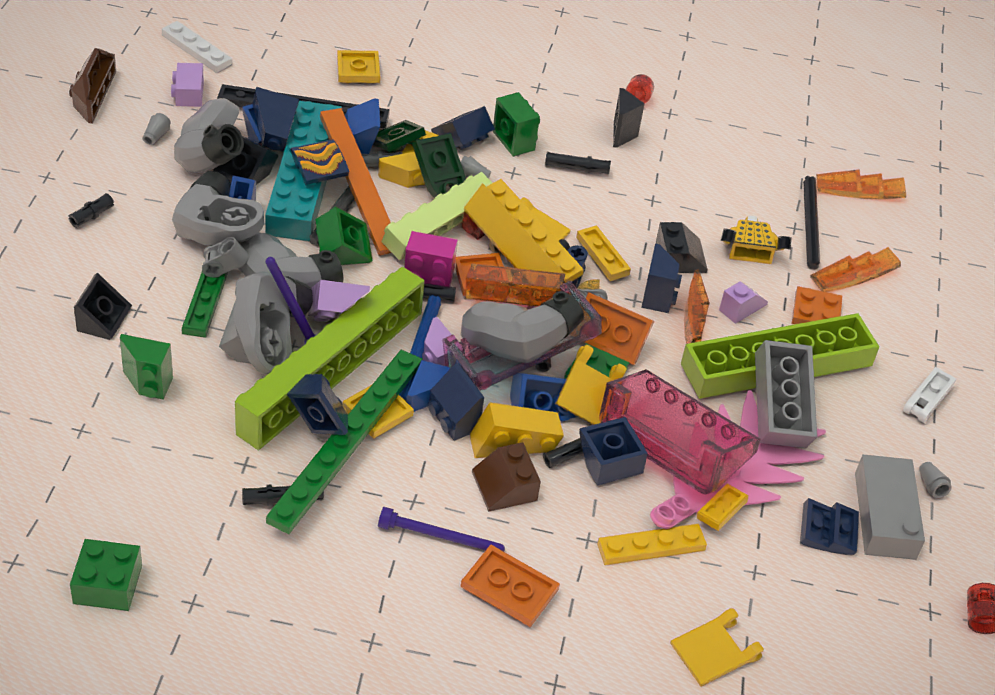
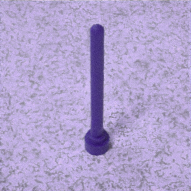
(289, 298)
(389, 518)

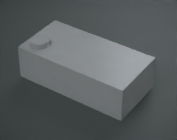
(785, 394)
(889, 507)

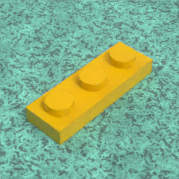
(603, 253)

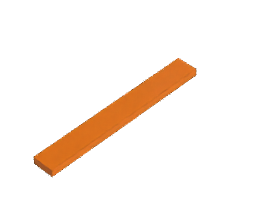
(359, 177)

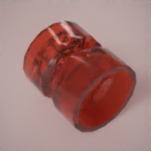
(981, 608)

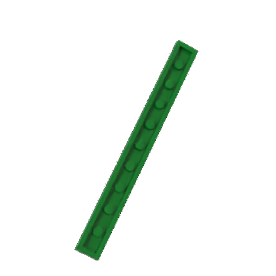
(339, 448)

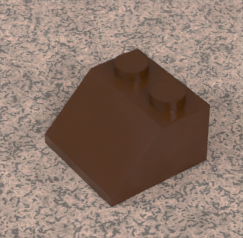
(507, 478)

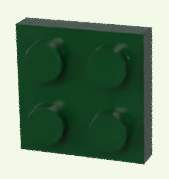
(398, 135)

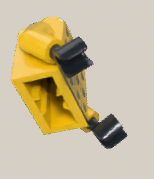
(754, 241)

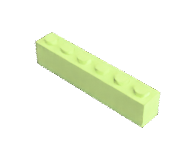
(435, 217)

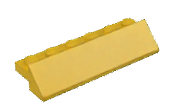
(519, 232)

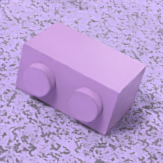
(188, 84)

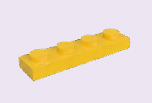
(651, 544)

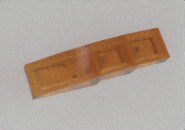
(864, 187)
(855, 271)
(695, 309)

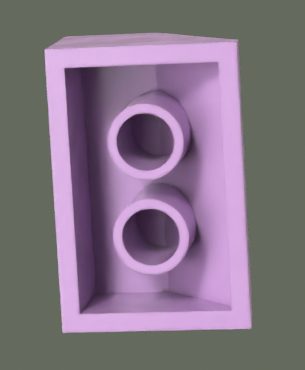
(333, 298)

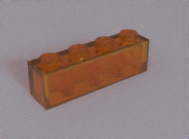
(512, 284)

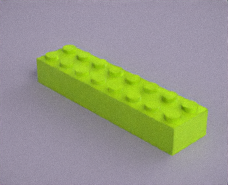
(729, 362)

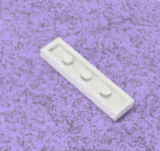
(196, 46)

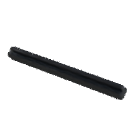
(811, 222)

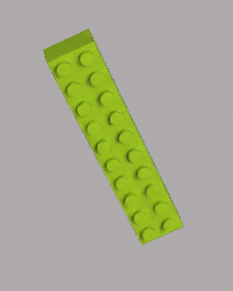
(333, 353)

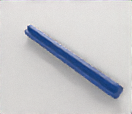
(430, 312)

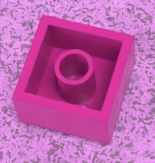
(431, 258)

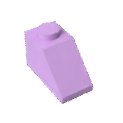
(740, 302)
(433, 343)

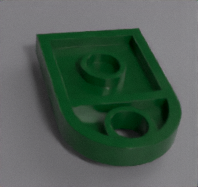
(439, 163)

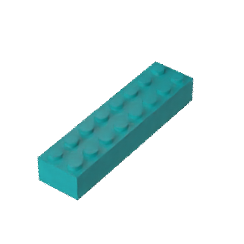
(292, 203)

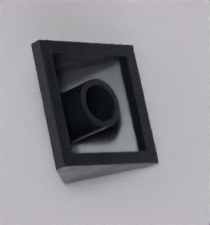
(626, 118)
(100, 309)

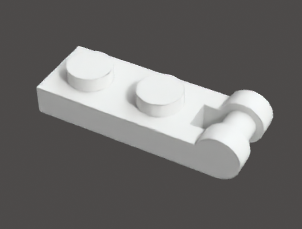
(929, 394)

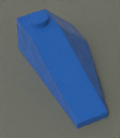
(538, 393)

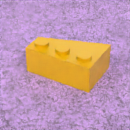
(510, 425)

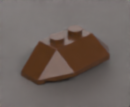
(93, 83)

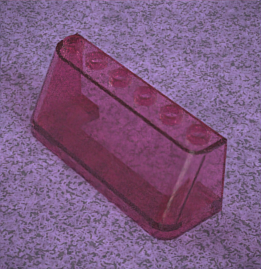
(679, 430)

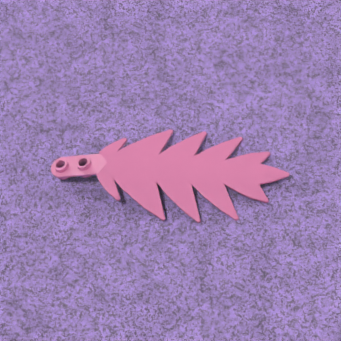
(755, 471)

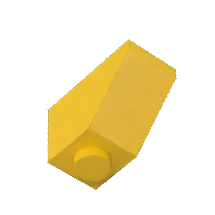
(401, 170)

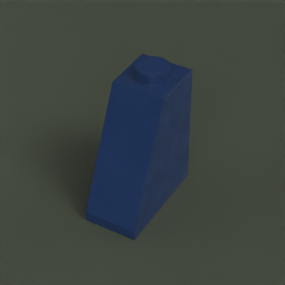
(274, 117)

